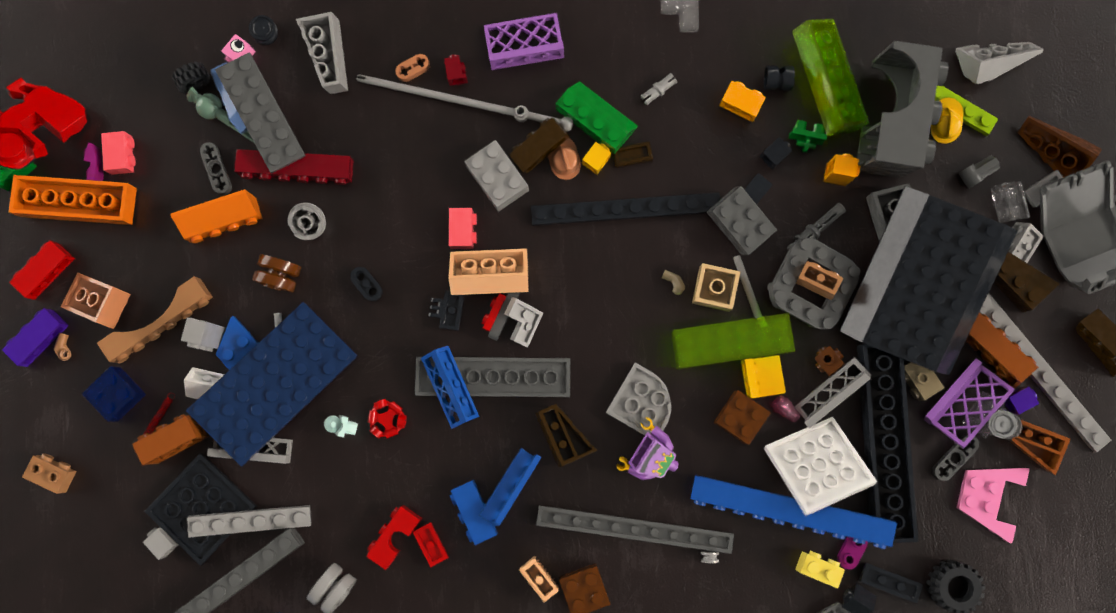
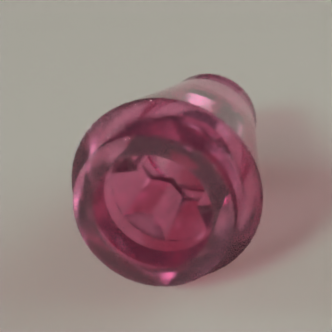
(785, 408)

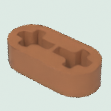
(409, 66)

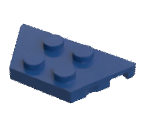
(235, 343)

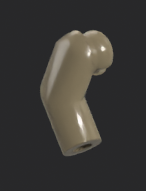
(676, 280)

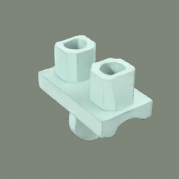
(340, 425)

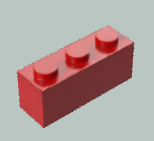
(41, 270)

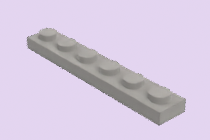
(249, 521)

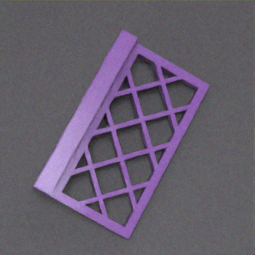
(525, 54)
(954, 393)

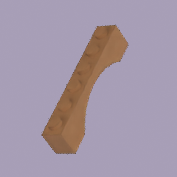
(188, 297)

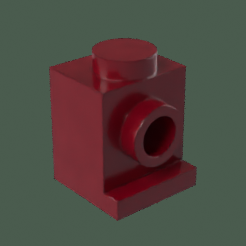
(455, 70)

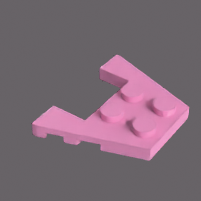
(982, 496)

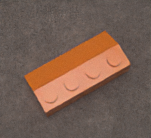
(217, 216)

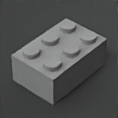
(496, 175)

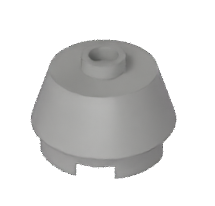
(306, 221)

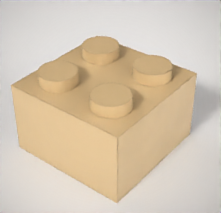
(716, 287)

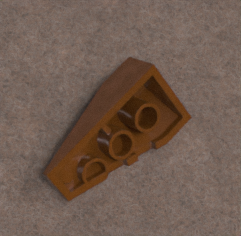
(1058, 148)

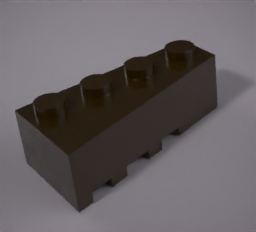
(1023, 283)

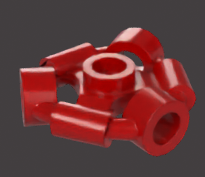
(386, 419)

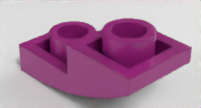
(94, 157)

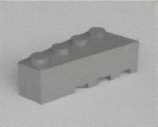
(325, 48)

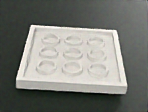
(819, 465)

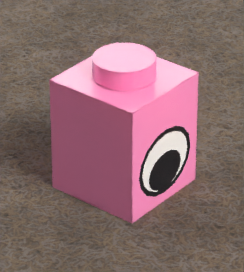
(236, 48)

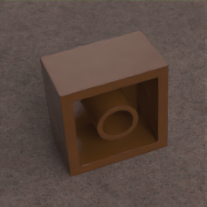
(741, 417)
(584, 590)

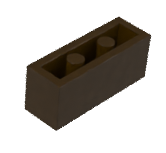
(539, 145)

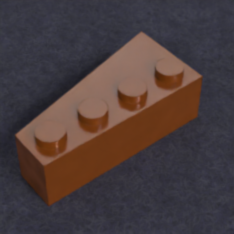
(1000, 351)

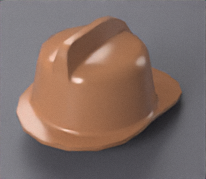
(565, 160)

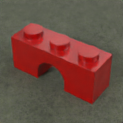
(382, 550)

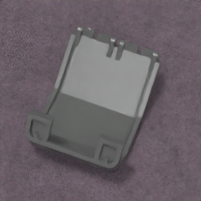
(1081, 226)

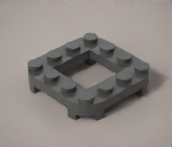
(790, 270)

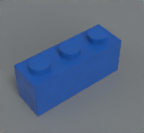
(470, 505)

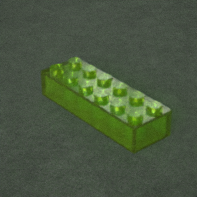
(830, 76)
(733, 341)

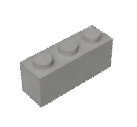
(202, 334)

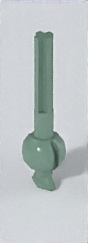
(210, 107)

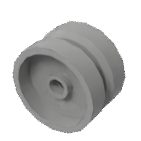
(330, 588)

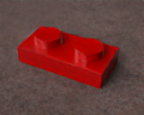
(496, 305)
(430, 544)

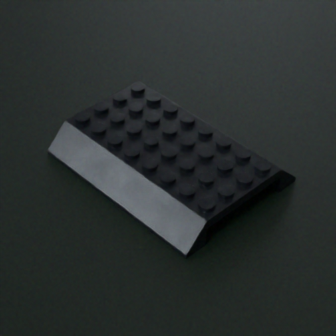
(927, 280)

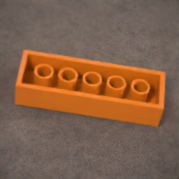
(72, 199)

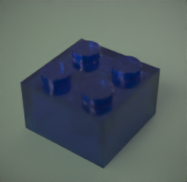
(113, 394)

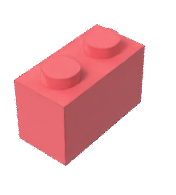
(118, 152)
(461, 228)

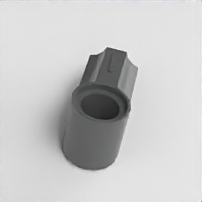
(975, 173)

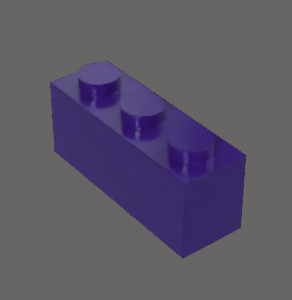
(34, 337)

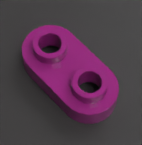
(849, 548)

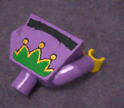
(652, 456)

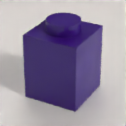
(1021, 400)

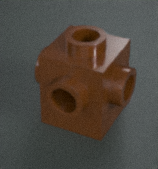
(824, 355)

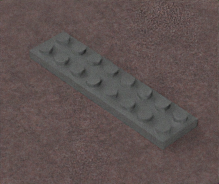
(504, 377)

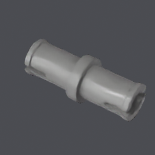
(658, 89)

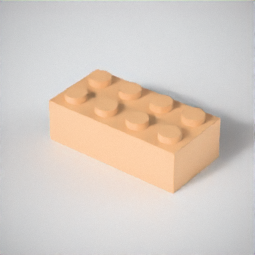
(488, 271)

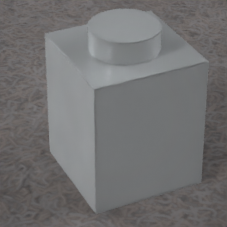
(160, 543)

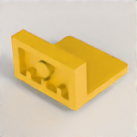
(763, 376)

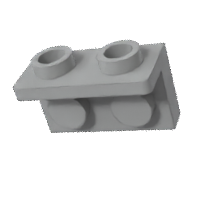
(1025, 241)

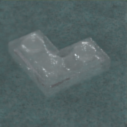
(687, 10)

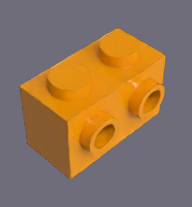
(742, 100)
(841, 169)

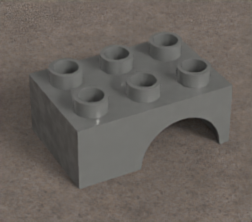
(901, 138)

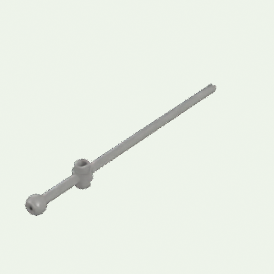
(565, 122)

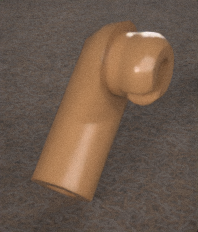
(61, 348)

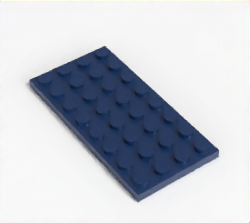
(271, 384)

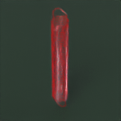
(158, 412)

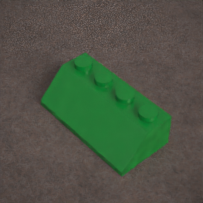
(595, 116)

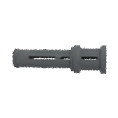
(813, 231)

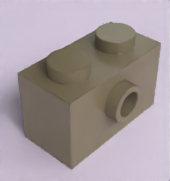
(922, 381)

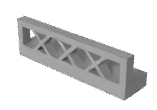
(840, 395)
(259, 456)

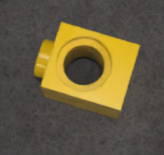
(596, 157)

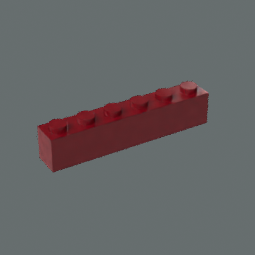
(311, 167)

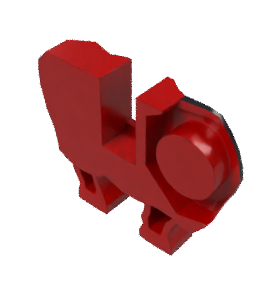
(40, 107)

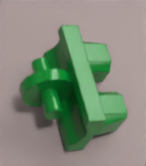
(806, 138)

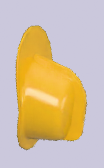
(950, 121)

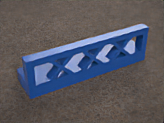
(452, 385)
(509, 487)

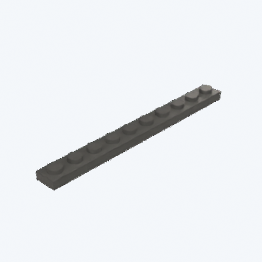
(635, 529)

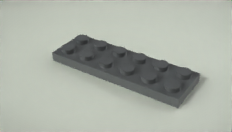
(260, 112)

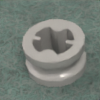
(709, 557)

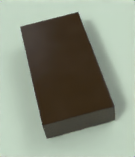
(633, 154)

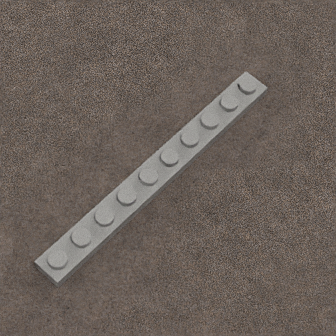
(1049, 381)

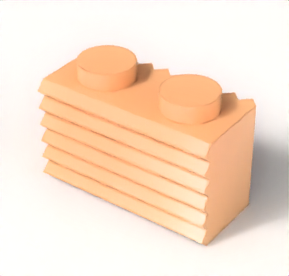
(539, 579)

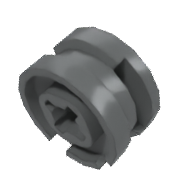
(1005, 425)

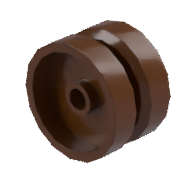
(276, 275)

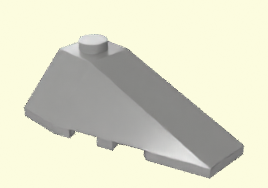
(988, 63)

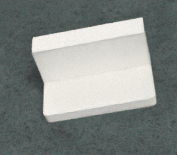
(199, 381)

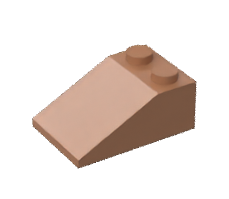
(95, 300)

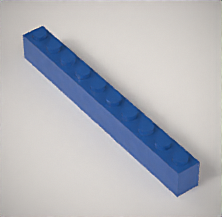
(786, 509)

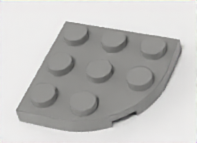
(640, 397)

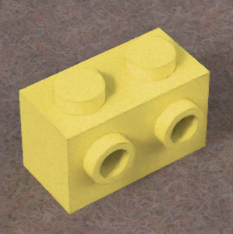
(819, 569)

